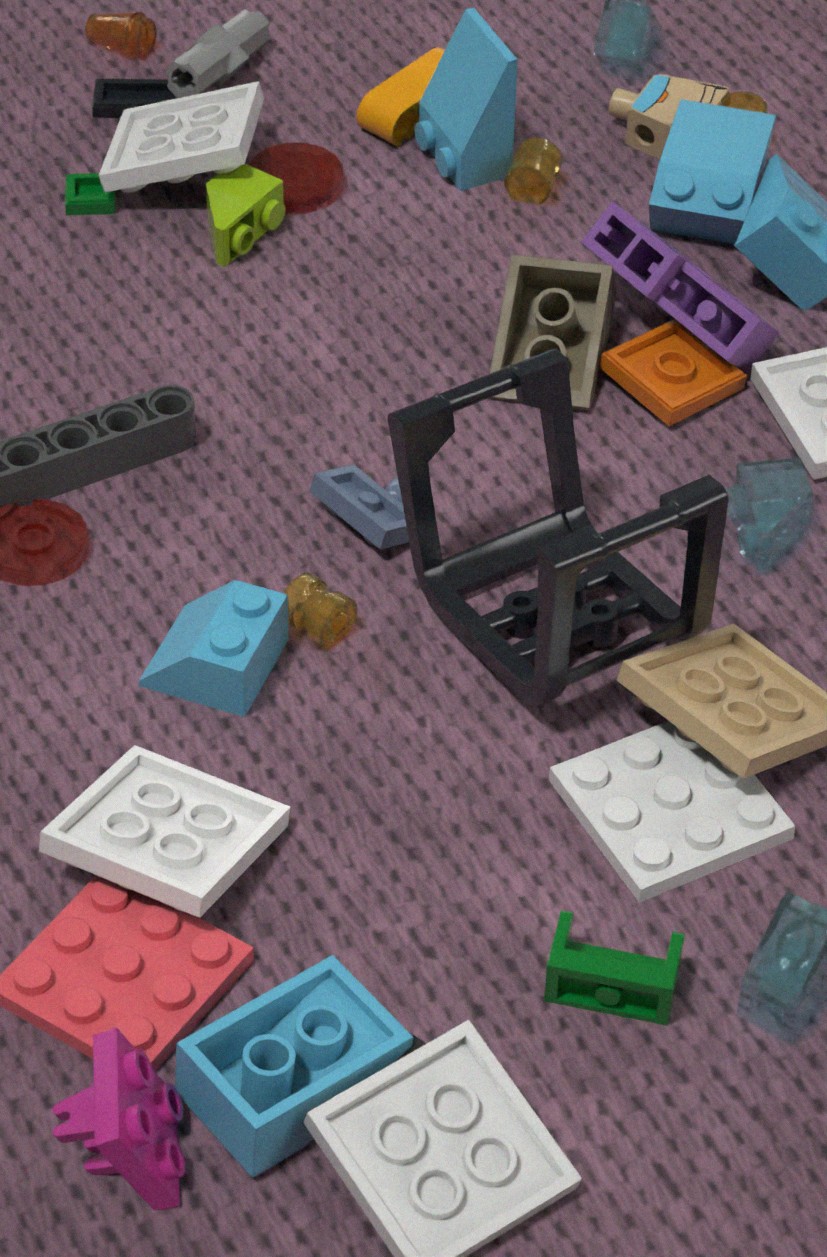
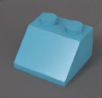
(222, 647)

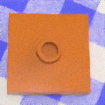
(672, 372)

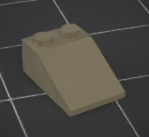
(559, 308)

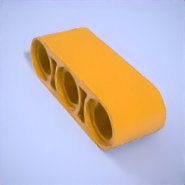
(394, 104)

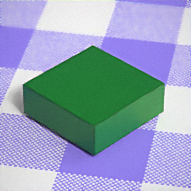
(86, 195)

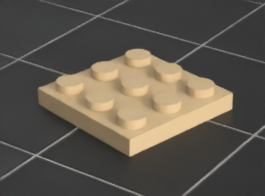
(732, 699)

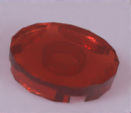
(308, 174)
(39, 556)

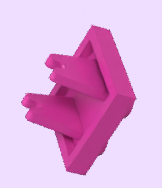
(128, 1121)

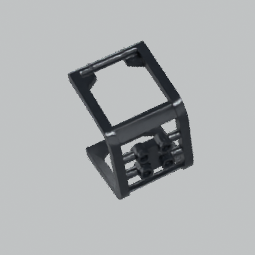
(562, 544)

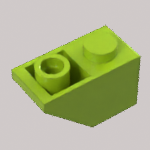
(242, 209)

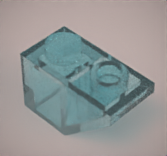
(626, 33)
(772, 509)
(788, 971)

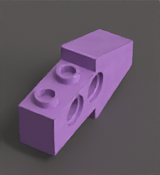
(680, 287)

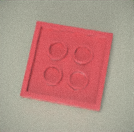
(125, 966)

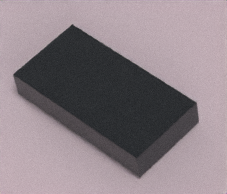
(116, 95)

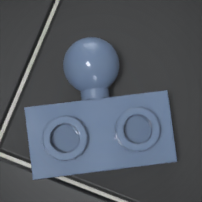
(363, 504)

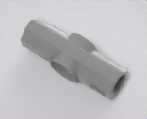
(218, 54)

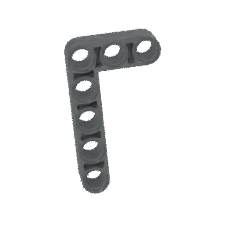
(96, 445)

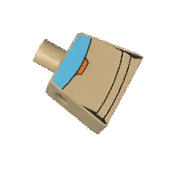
(654, 108)

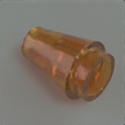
(123, 32)

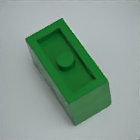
(610, 978)

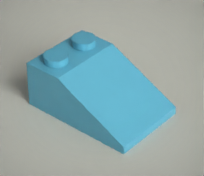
(471, 106)
(710, 171)
(788, 234)
(283, 1056)

